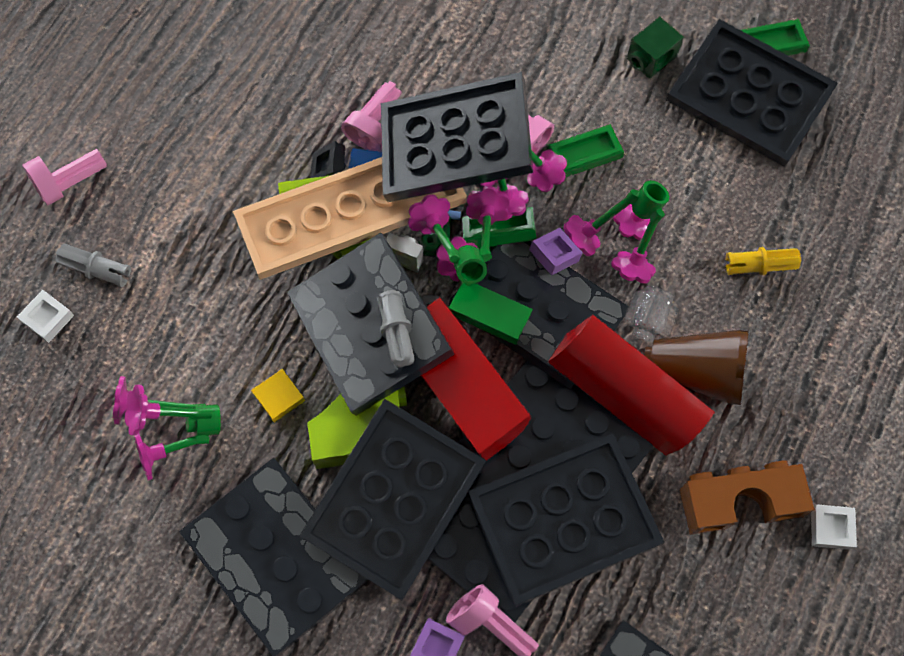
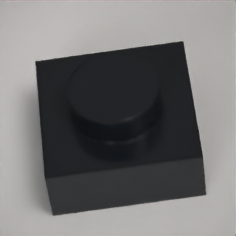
(328, 160)

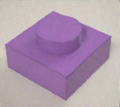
(555, 251)
(437, 641)

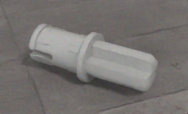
(92, 264)
(395, 328)

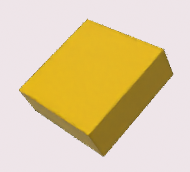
(278, 395)

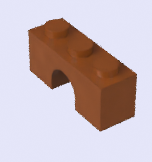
(777, 489)

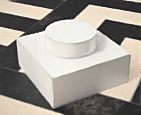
(407, 251)
(45, 316)
(833, 527)

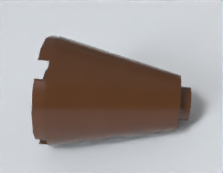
(705, 362)

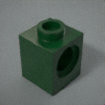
(654, 47)

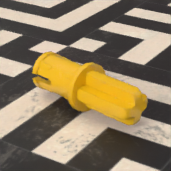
(763, 261)

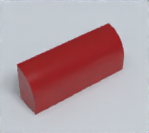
(630, 386)
(474, 389)

